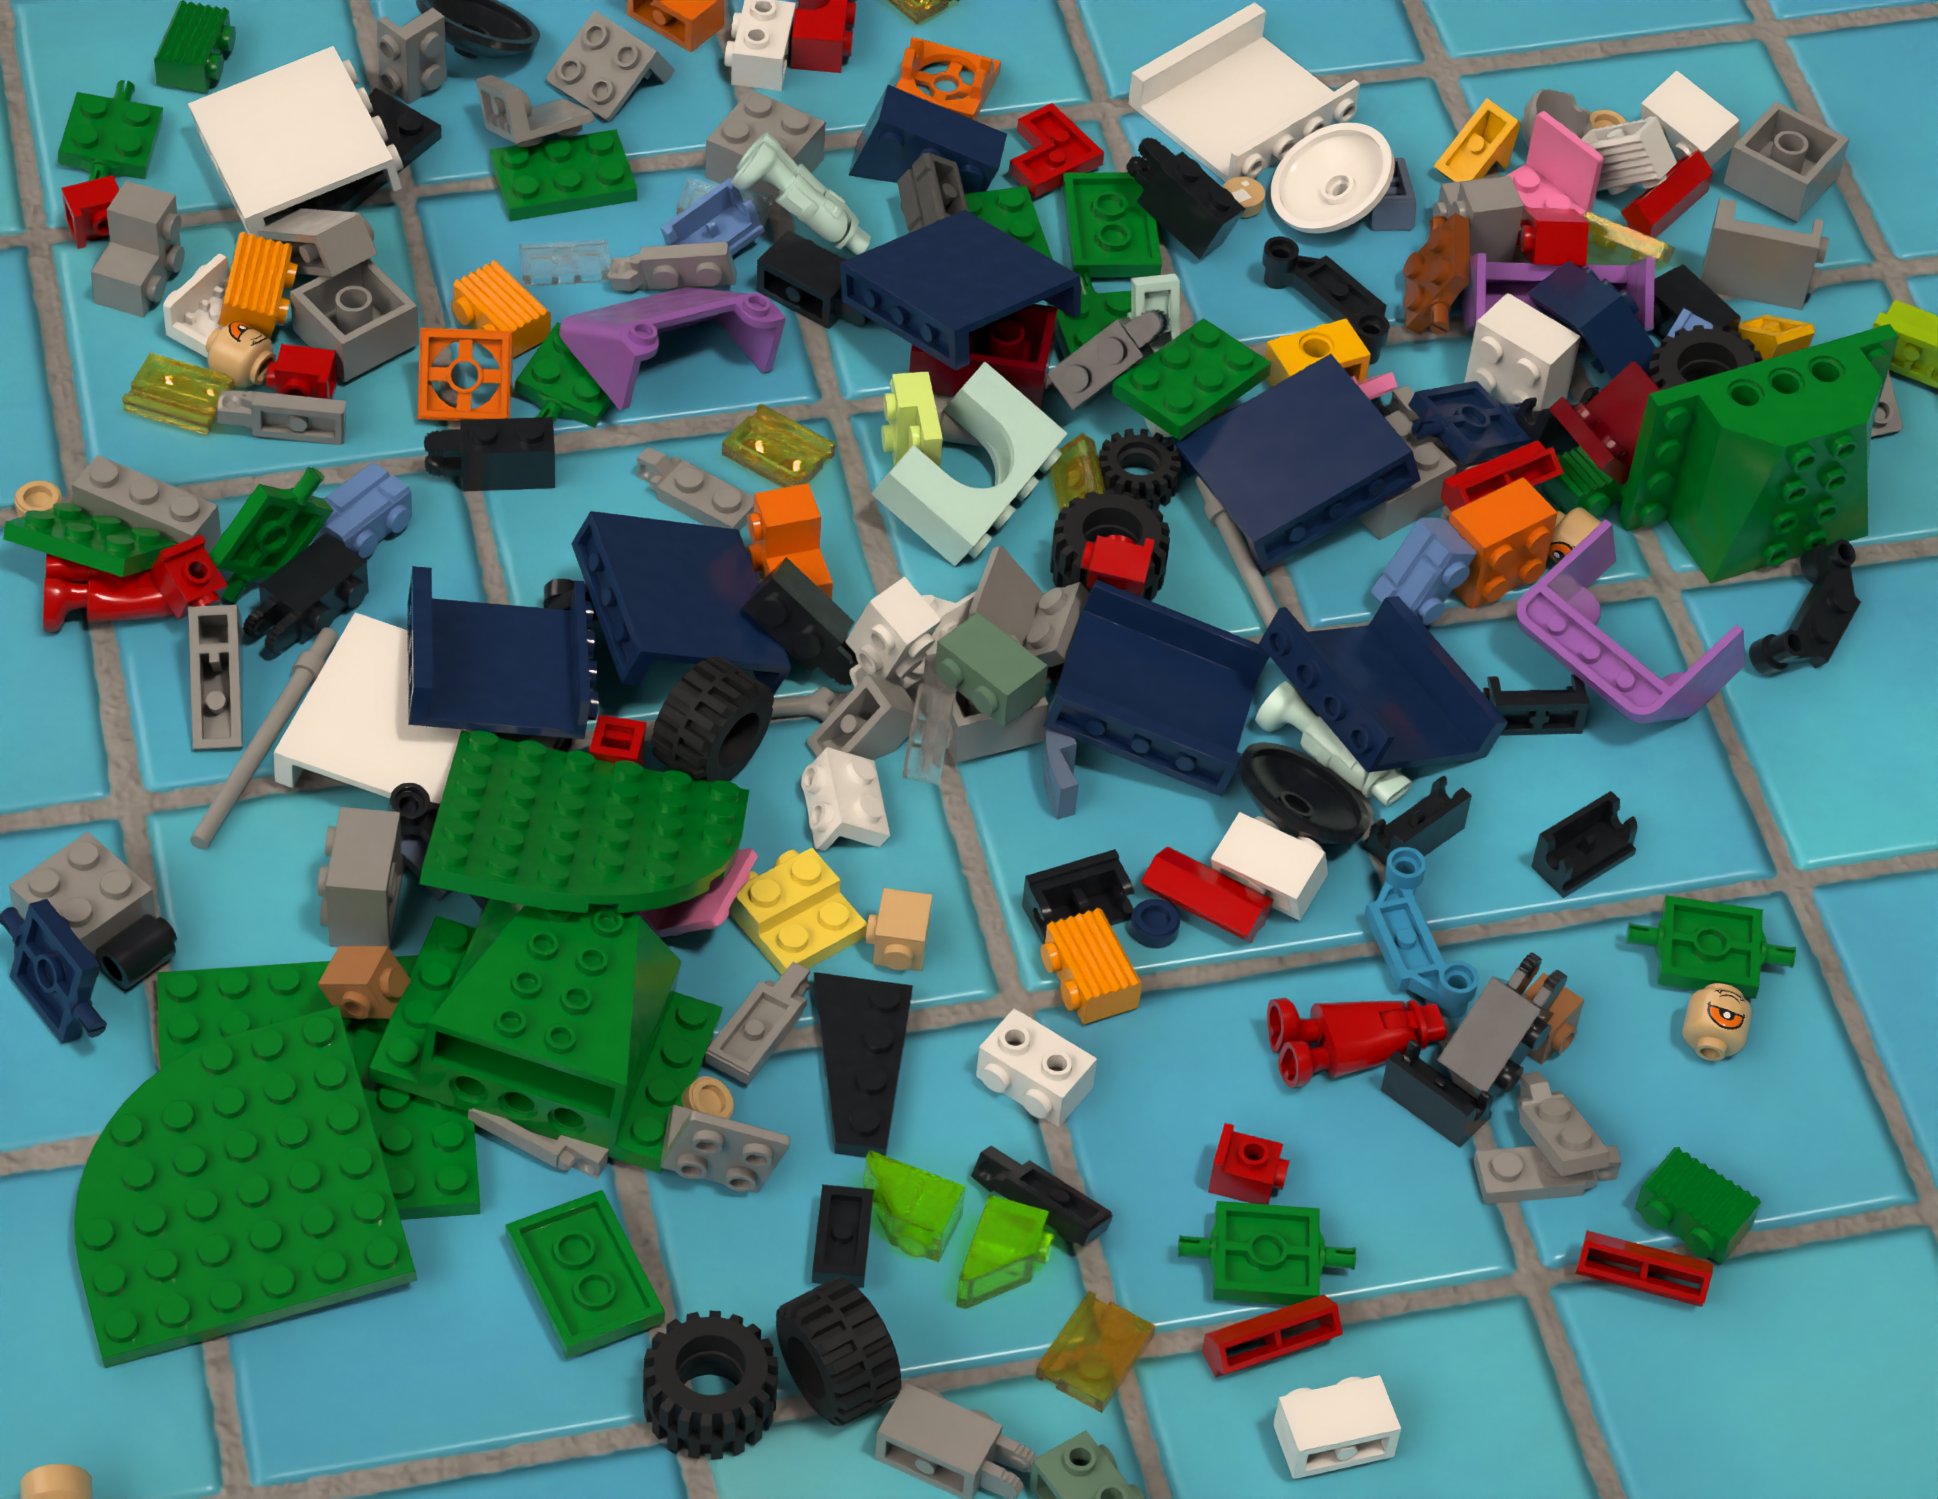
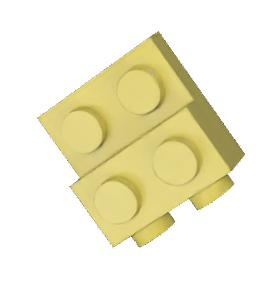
(797, 912)

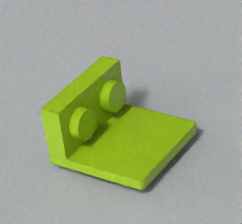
(1917, 342)

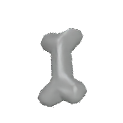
(814, 704)

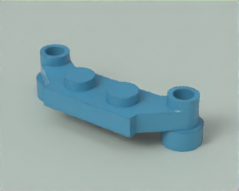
(1409, 943)

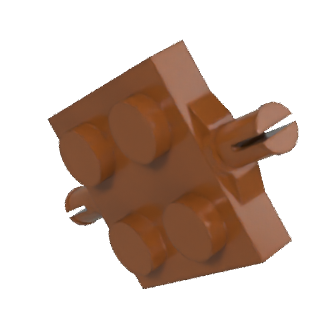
(1437, 274)

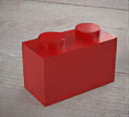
(1553, 236)

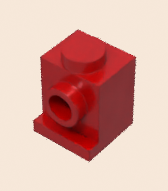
(87, 207)
(303, 372)
(1118, 562)
(188, 576)
(618, 740)
(1247, 1167)

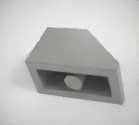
(868, 721)

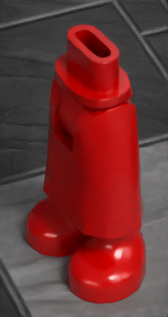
(103, 594)
(1350, 1033)

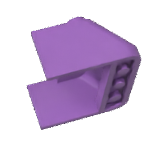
(1495, 279)
(1564, 622)

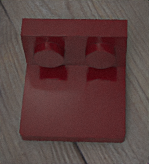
(1611, 421)

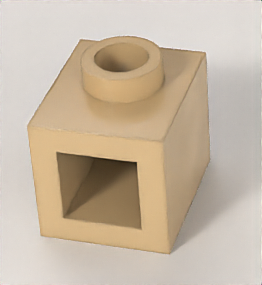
(900, 929)

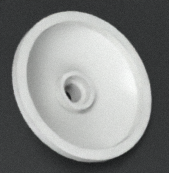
(1332, 178)

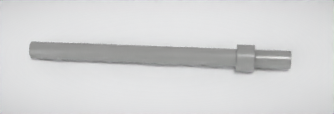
(1240, 553)
(304, 674)

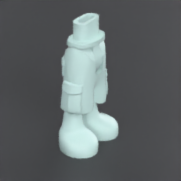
(801, 194)
(1318, 740)

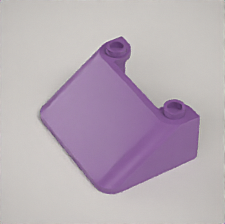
(620, 336)

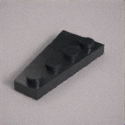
(405, 129)
(862, 1057)

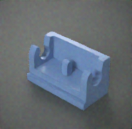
(716, 218)

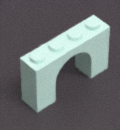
(955, 515)

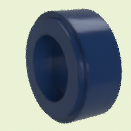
(1155, 923)

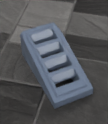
(1398, 205)

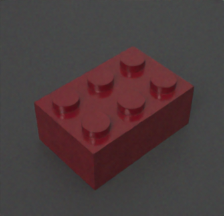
(1013, 346)

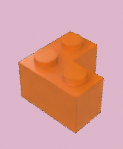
(681, 21)
(788, 526)

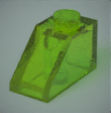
(913, 1205)
(1003, 1250)

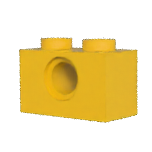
(1297, 351)

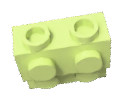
(911, 417)

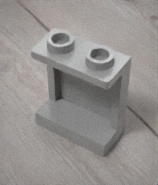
(1762, 260)

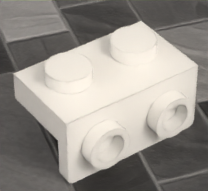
(195, 307)
(844, 799)

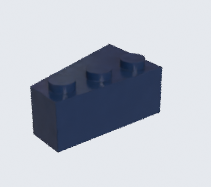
(909, 126)
(1596, 314)

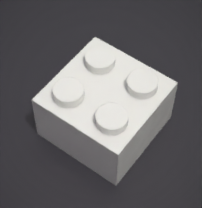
(1522, 354)

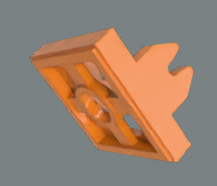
(926, 52)
(432, 342)

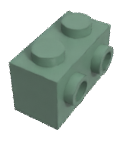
(990, 669)
(1080, 1472)

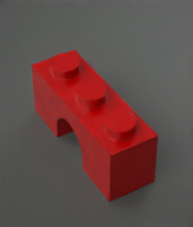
(821, 34)

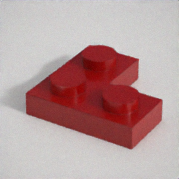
(1057, 150)

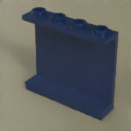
(953, 281)
(1299, 460)
(674, 595)
(499, 664)
(1157, 688)
(1386, 689)

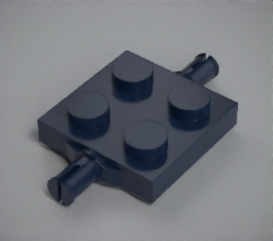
(1468, 421)
(54, 970)

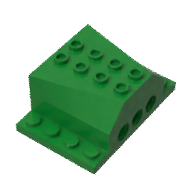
(1763, 455)
(551, 1026)

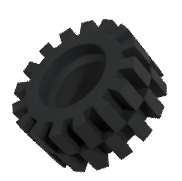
(1145, 453)

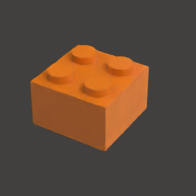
(1511, 540)

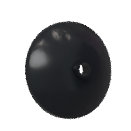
(484, 27)
(1302, 795)

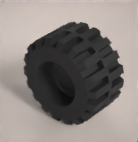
(1699, 355)
(1106, 516)
(712, 721)
(710, 1348)
(838, 1351)

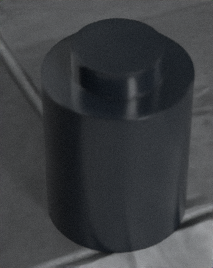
(137, 950)

